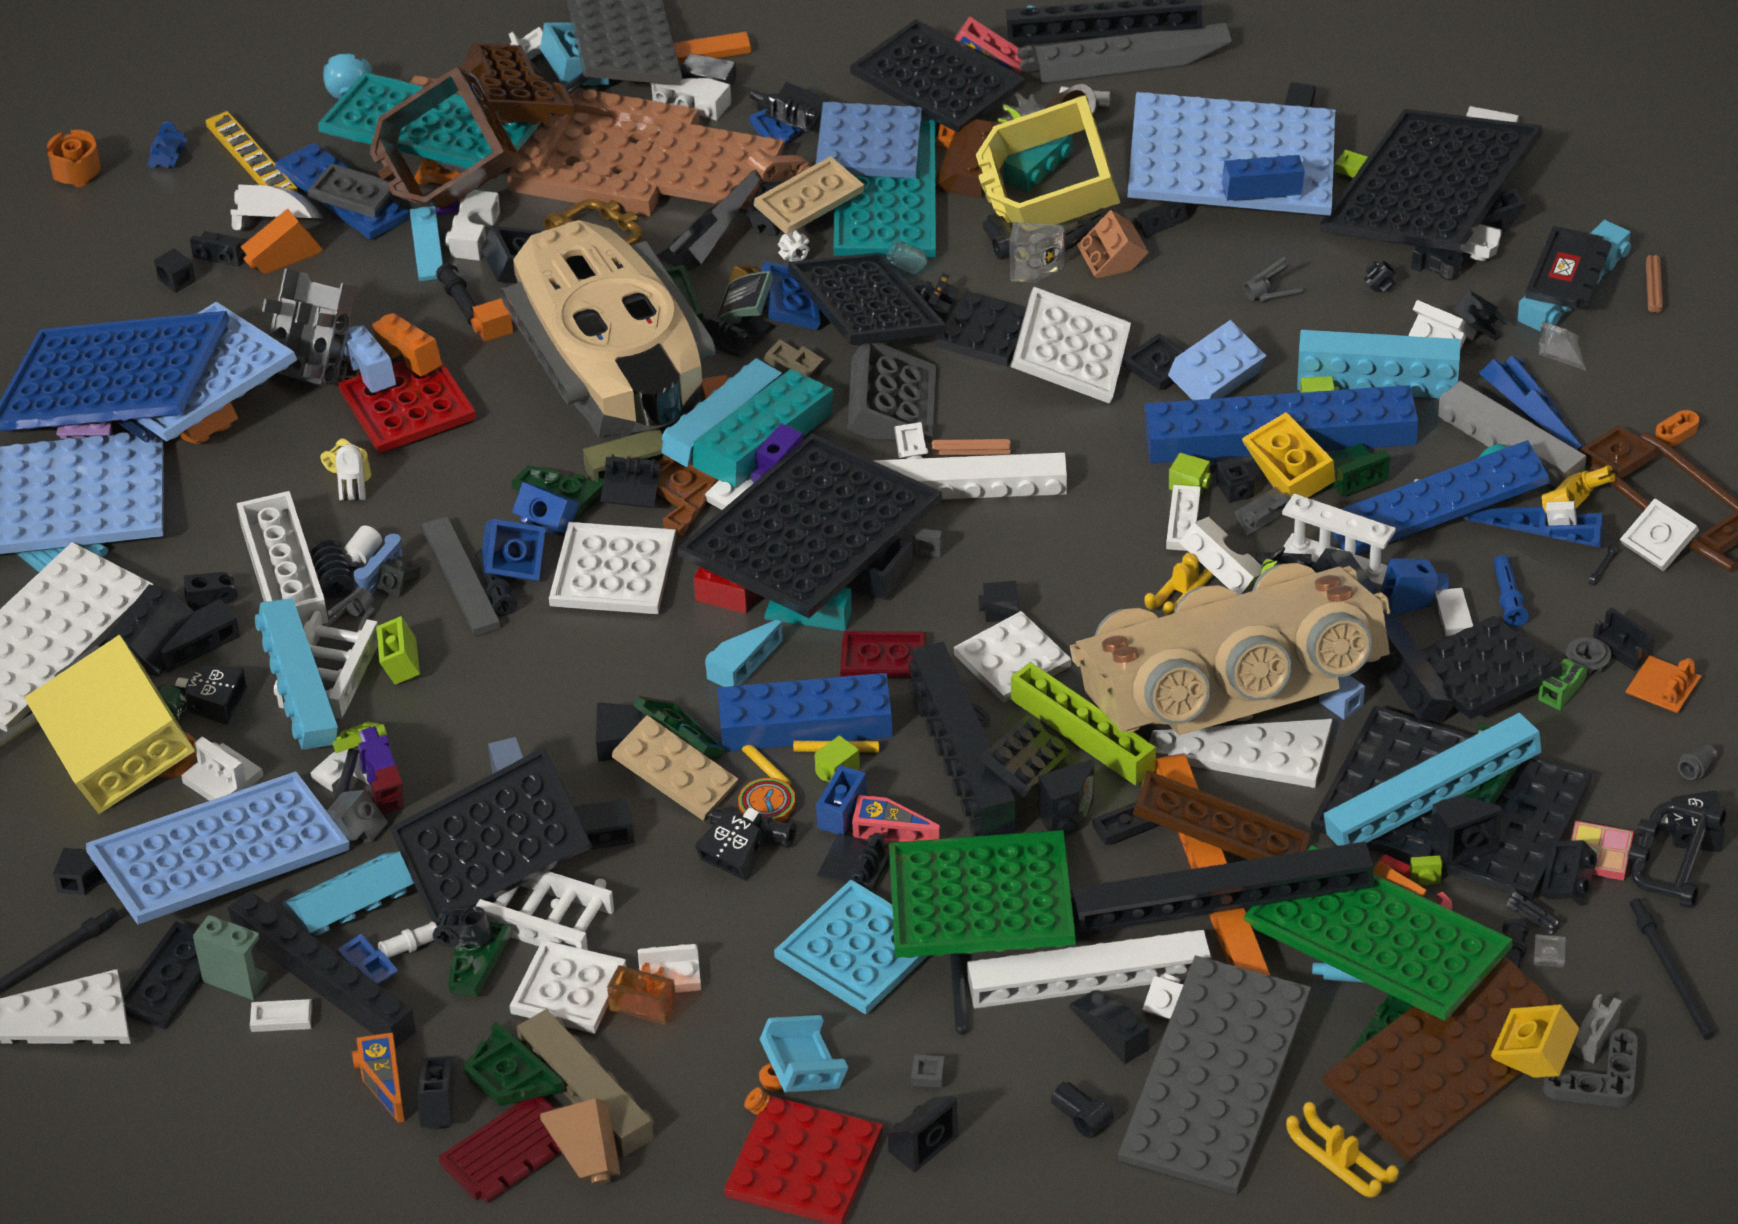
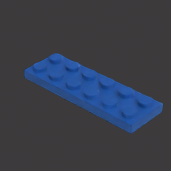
(307, 166)

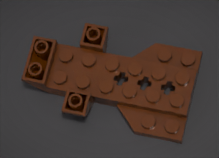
(515, 84)

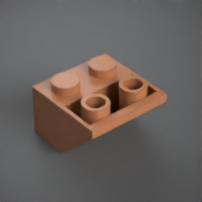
(1112, 246)

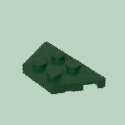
(510, 1070)

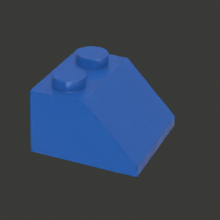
(513, 549)

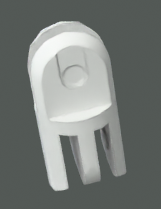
(350, 467)

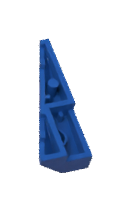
(1523, 390)
(1534, 520)

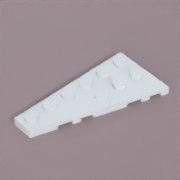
(67, 1012)

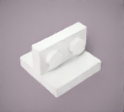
(1440, 324)
(220, 770)

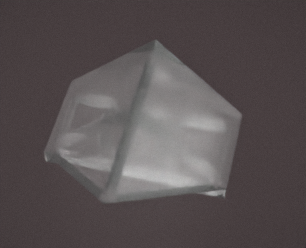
(1560, 345)

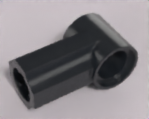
(999, 234)
(1087, 1114)

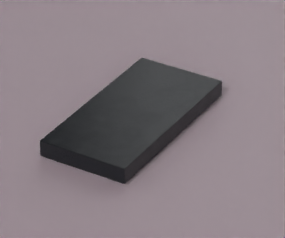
(165, 979)

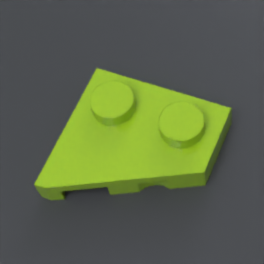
(350, 737)

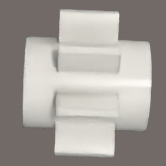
(793, 246)

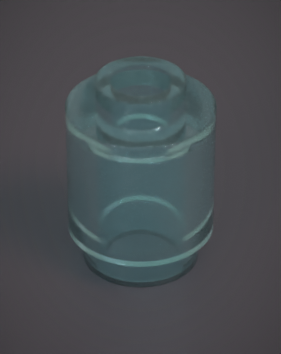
(906, 257)

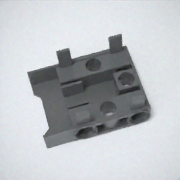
(313, 324)

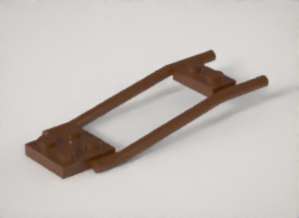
(1628, 452)

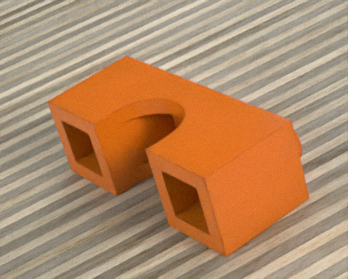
(403, 338)

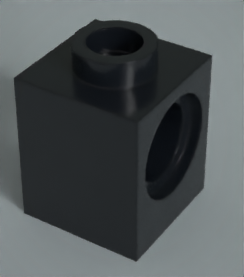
(174, 270)

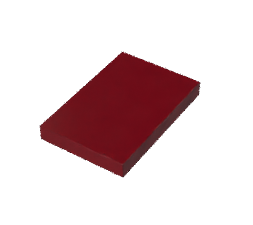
(879, 652)

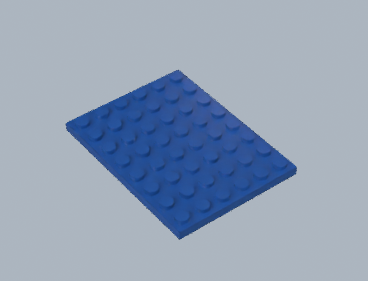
(110, 371)

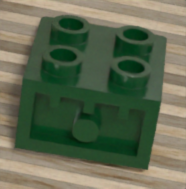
(1359, 469)

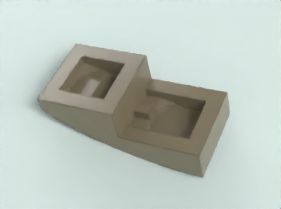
(786, 358)

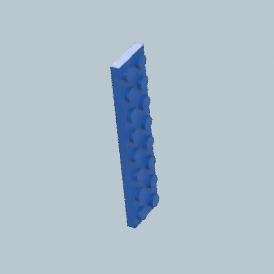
(1452, 492)

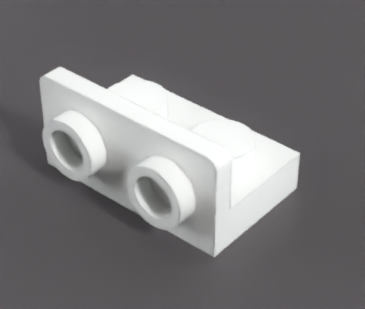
(679, 964)

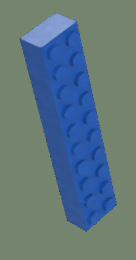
(1329, 417)

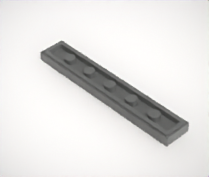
(461, 576)

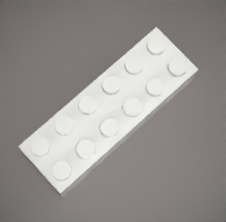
(281, 554)

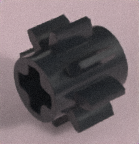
(1380, 276)

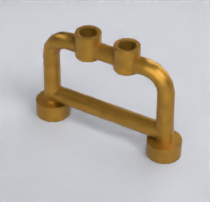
(607, 211)

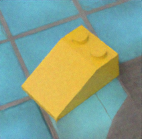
(1290, 457)

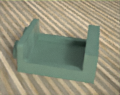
(227, 957)

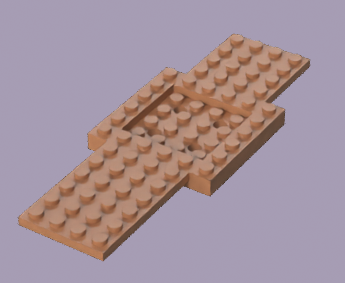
(669, 158)

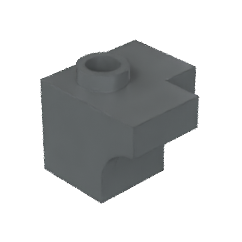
(357, 816)

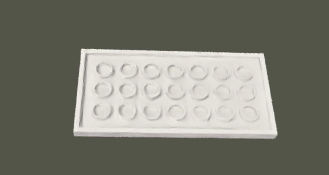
(57, 620)

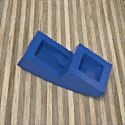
(367, 959)

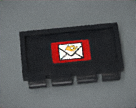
(1568, 268)

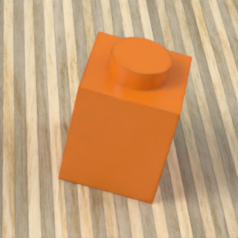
(491, 320)

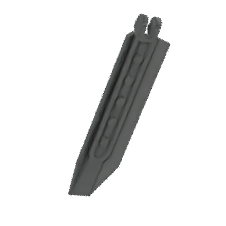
(1122, 53)

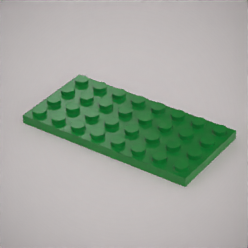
(1389, 942)

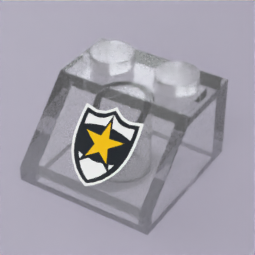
(1036, 251)

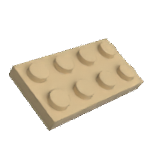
(808, 195)
(674, 767)

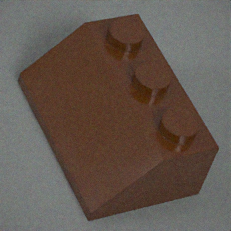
(960, 166)

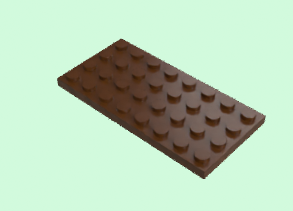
(1434, 1073)

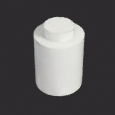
(362, 546)

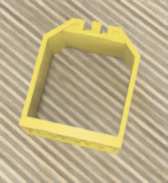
(1034, 131)

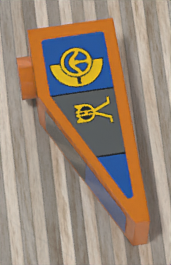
(379, 1070)

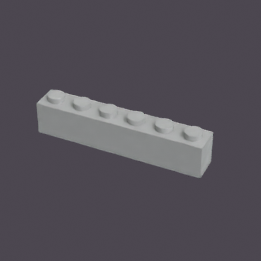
(1495, 424)

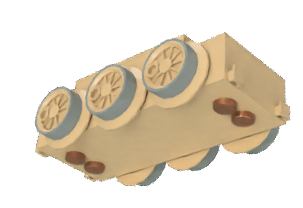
(1233, 652)

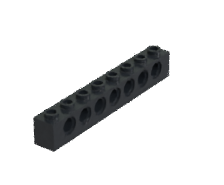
(1102, 19)

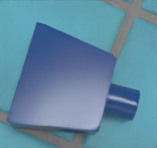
(1411, 584)

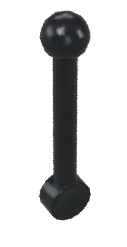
(1612, 551)

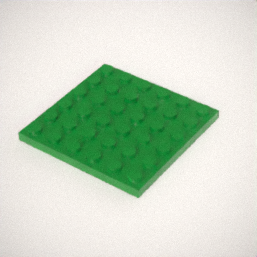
(980, 894)

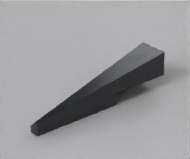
(702, 235)

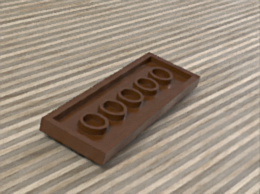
(1215, 820)

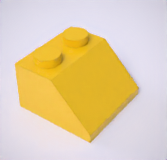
(1536, 1040)

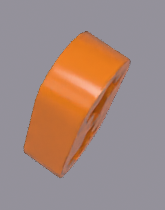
(1674, 426)

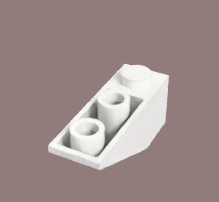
(704, 94)

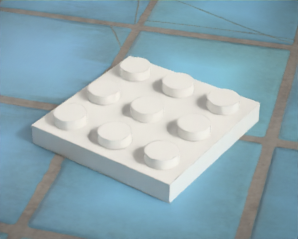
(1006, 649)
(567, 984)

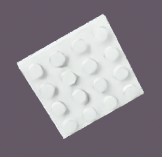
(1071, 345)
(612, 568)

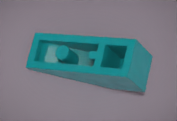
(832, 615)

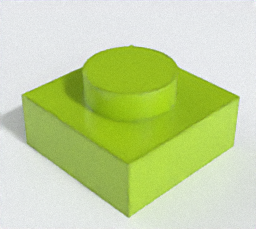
(1349, 163)
(1426, 870)

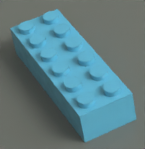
(1380, 361)

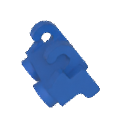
(166, 145)

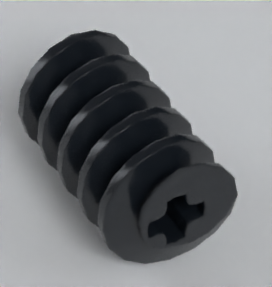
(331, 569)

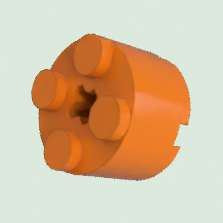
(74, 157)

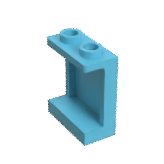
(801, 1054)

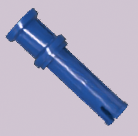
(1510, 599)

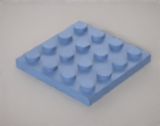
(871, 138)

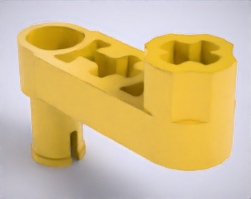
(1578, 486)

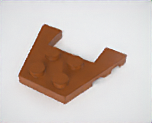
(686, 490)

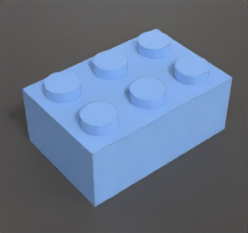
(1217, 364)

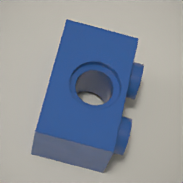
(530, 507)
(839, 799)

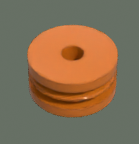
(757, 1100)

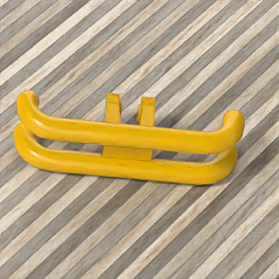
(1184, 579)
(1340, 1153)

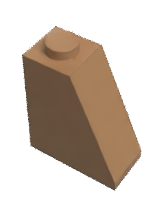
(585, 1139)

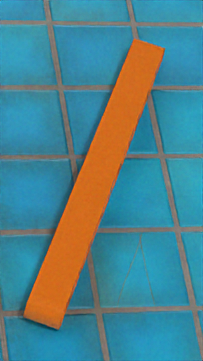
(1233, 933)

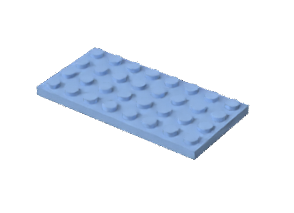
(216, 847)

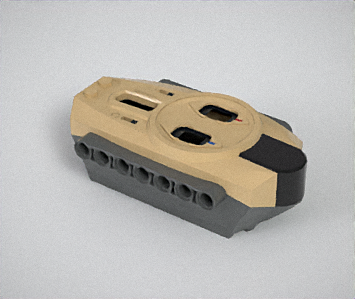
(608, 327)

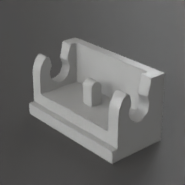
(1596, 1029)

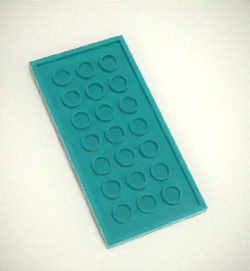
(441, 134)
(892, 208)

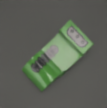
(1564, 685)

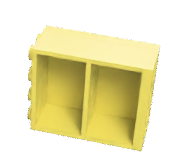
(109, 724)

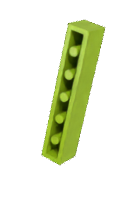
(1082, 723)

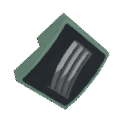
(745, 297)

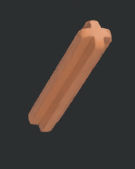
(1654, 283)
(971, 447)

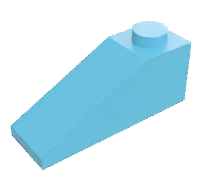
(426, 242)
(740, 656)

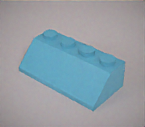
(349, 892)

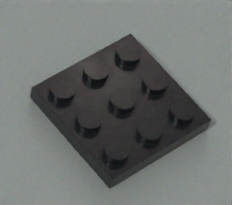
(983, 328)

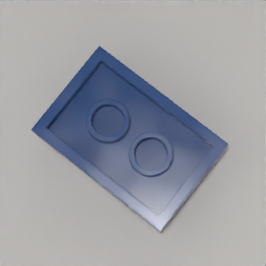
(787, 299)

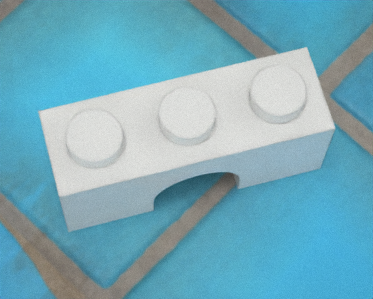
(468, 232)
(1207, 543)

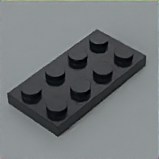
(1025, 755)

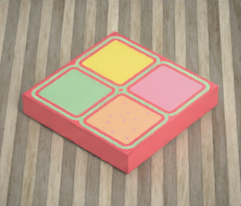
(1610, 845)

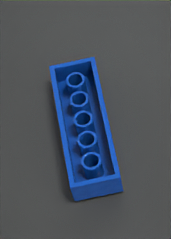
(805, 711)

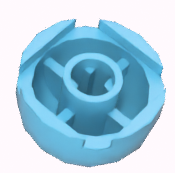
(343, 72)

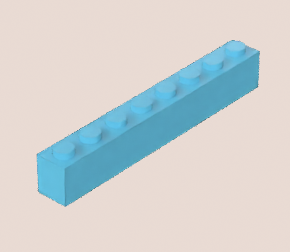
(1432, 781)

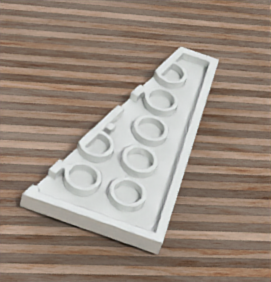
(1269, 751)

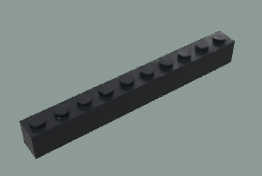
(1223, 887)

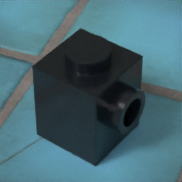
(999, 600)

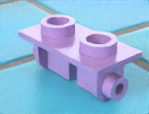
(80, 431)

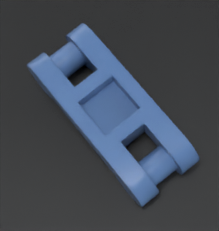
(368, 576)

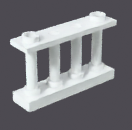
(1341, 522)
(356, 660)
(534, 929)

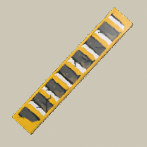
(247, 151)

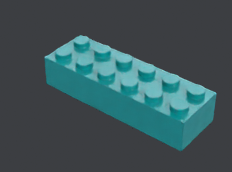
(731, 445)

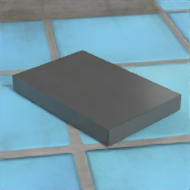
(351, 190)

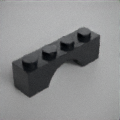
(76, 872)

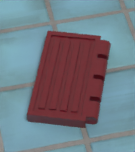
(502, 1151)

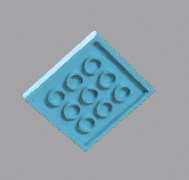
(849, 948)

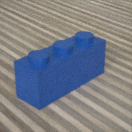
(1263, 177)

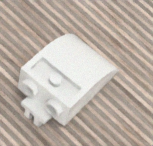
(269, 201)

